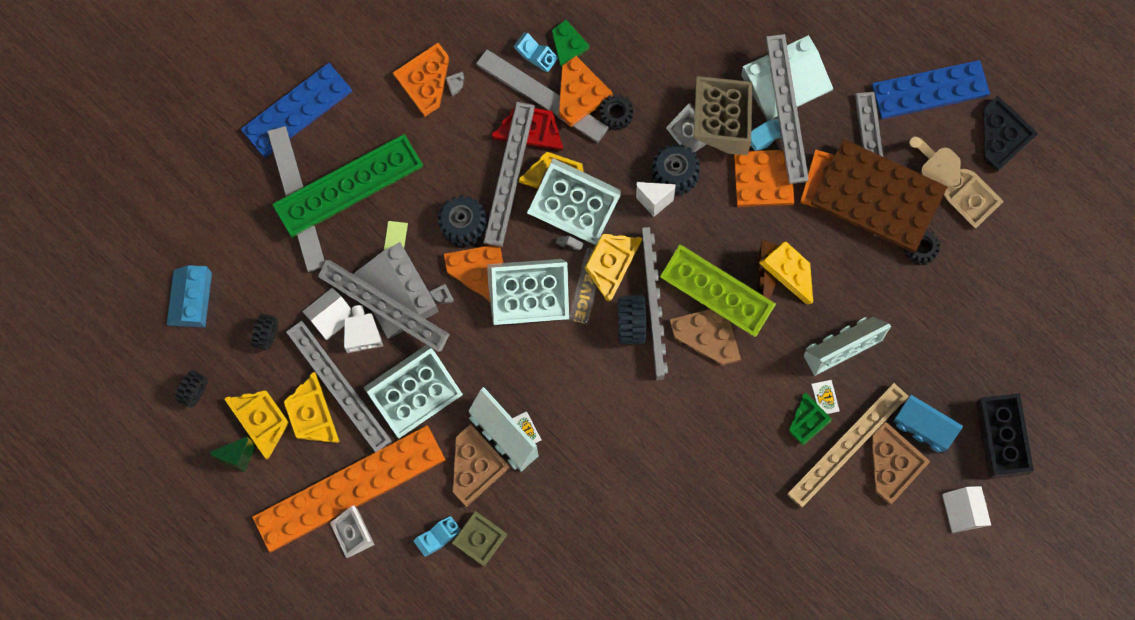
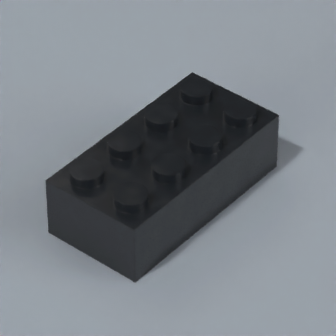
(1004, 436)

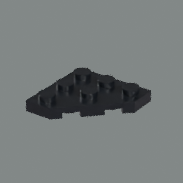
(1004, 133)

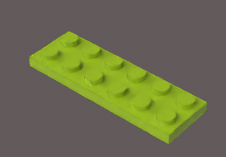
(718, 290)

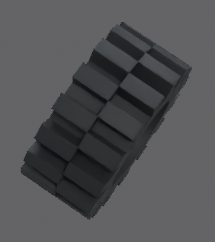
(614, 101)
(928, 256)
(264, 332)
(191, 389)

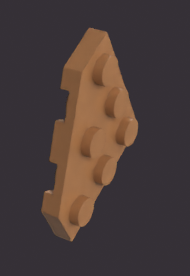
(708, 335)
(894, 463)
(475, 466)

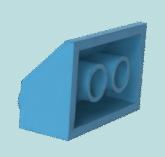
(189, 296)
(927, 424)

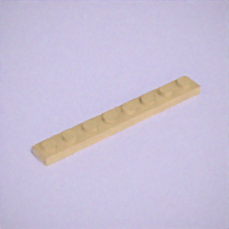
(847, 445)

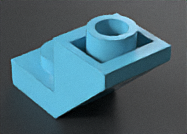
(535, 53)
(765, 134)
(438, 536)

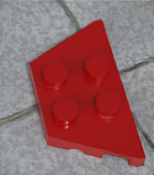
(542, 132)

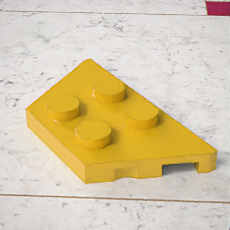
(536, 173)
(610, 261)
(790, 270)
(310, 413)
(260, 419)

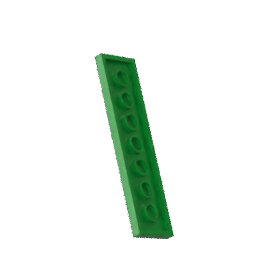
(347, 185)

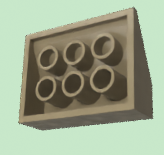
(723, 114)

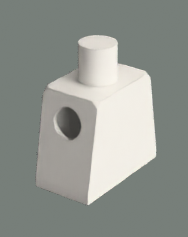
(361, 331)

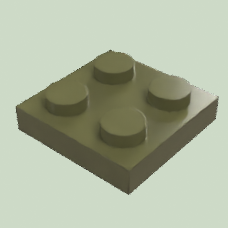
(479, 539)

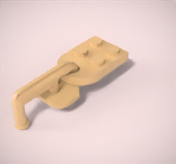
(972, 197)

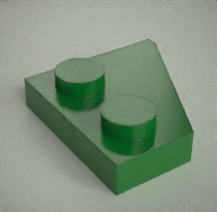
(568, 42)
(808, 420)

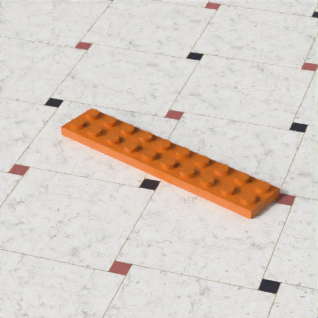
(348, 488)

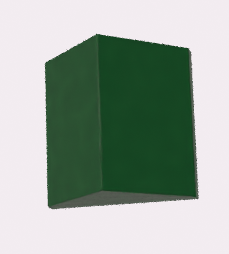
(235, 454)

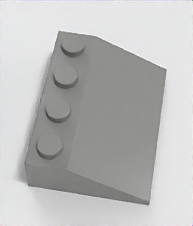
(397, 278)

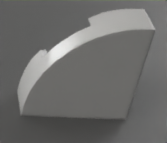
(455, 82)
(567, 240)
(441, 294)

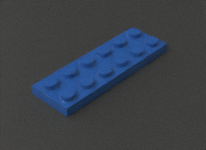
(930, 89)
(298, 108)

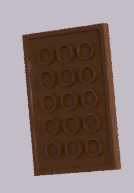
(879, 195)

